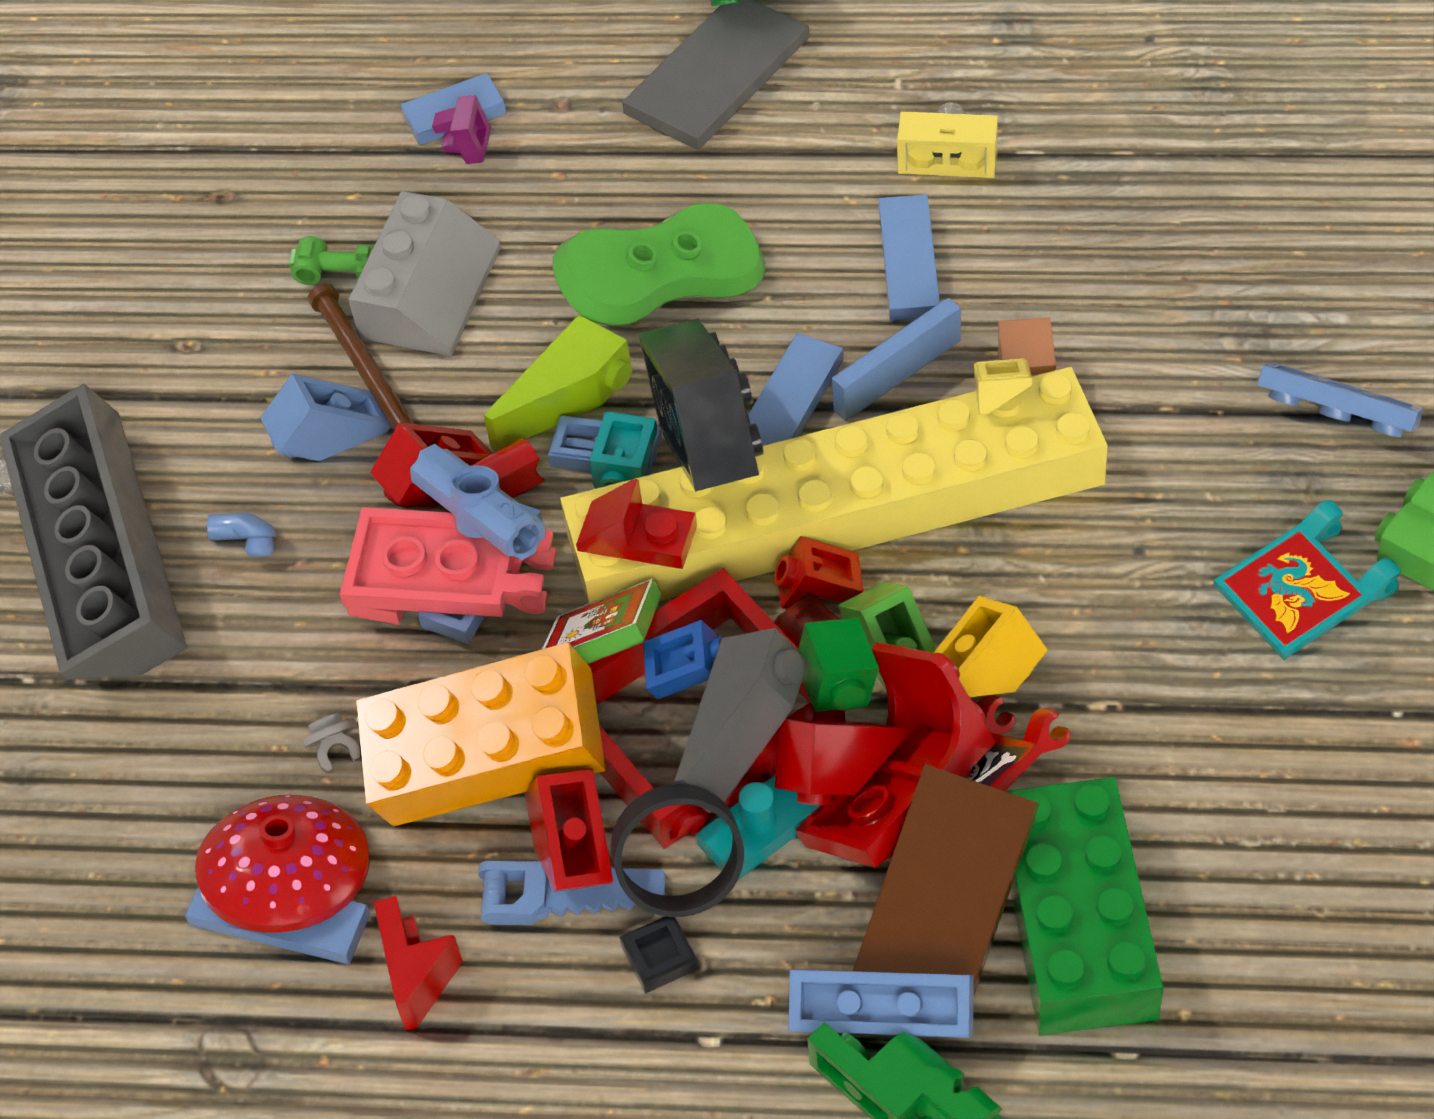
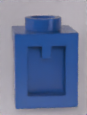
(680, 658)

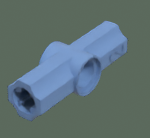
(477, 502)

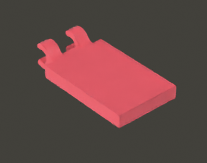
(427, 566)

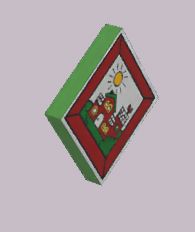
(608, 623)

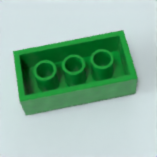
(1084, 913)

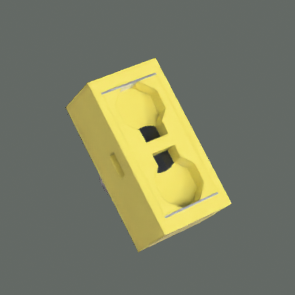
(947, 143)

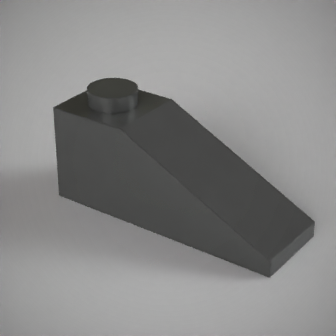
(741, 709)

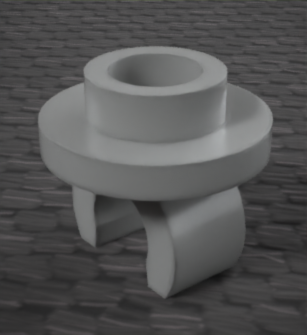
(329, 733)

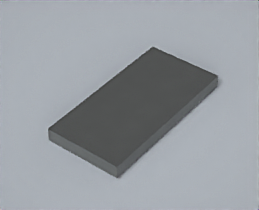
(715, 71)

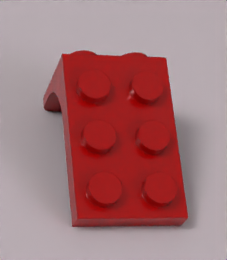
(940, 731)

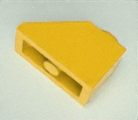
(992, 648)

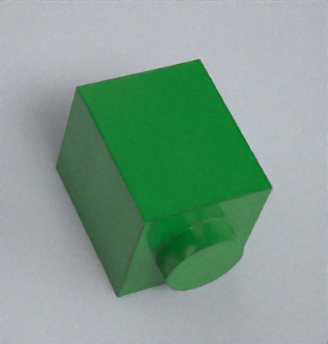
(839, 664)

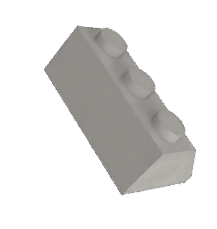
(423, 275)

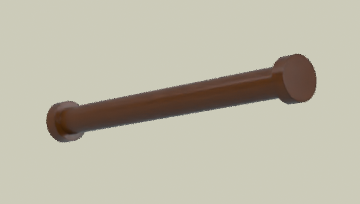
(325, 300)

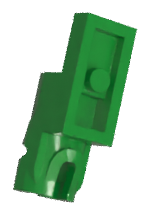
(899, 1081)

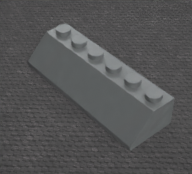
(91, 540)

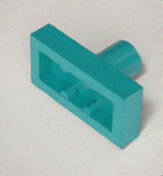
(765, 822)

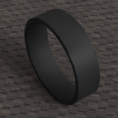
(689, 903)

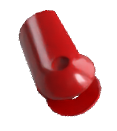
(515, 467)

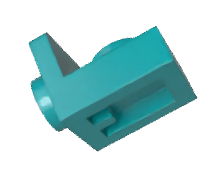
(622, 448)

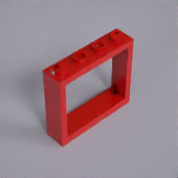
(714, 603)

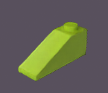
(565, 380)

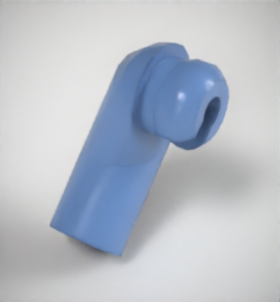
(243, 526)

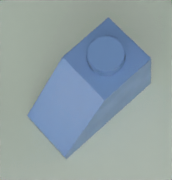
(321, 418)

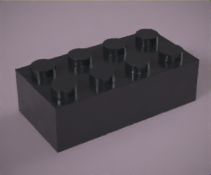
(701, 404)

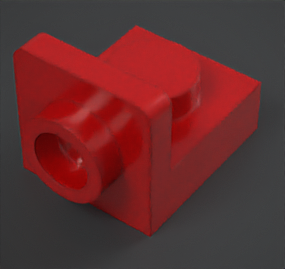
(818, 571)

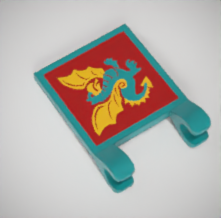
(1298, 588)

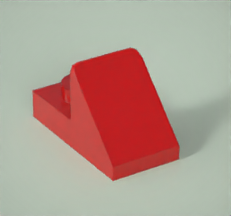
(634, 531)
(415, 968)

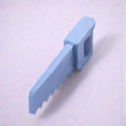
(541, 900)

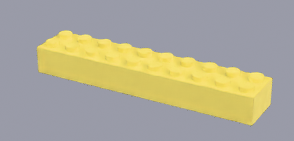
(867, 484)

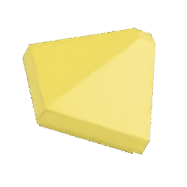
(1000, 382)

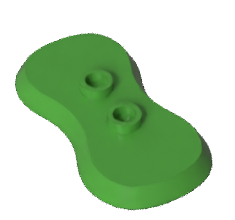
(631, 273)

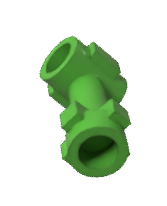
(312, 258)

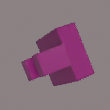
(465, 129)

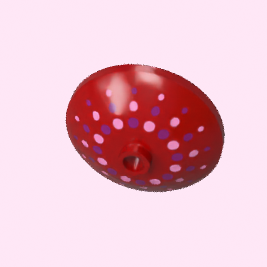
(282, 863)

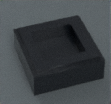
(659, 953)

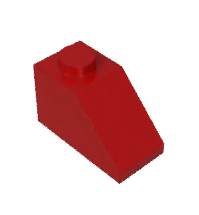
(403, 450)
(831, 756)
(569, 830)

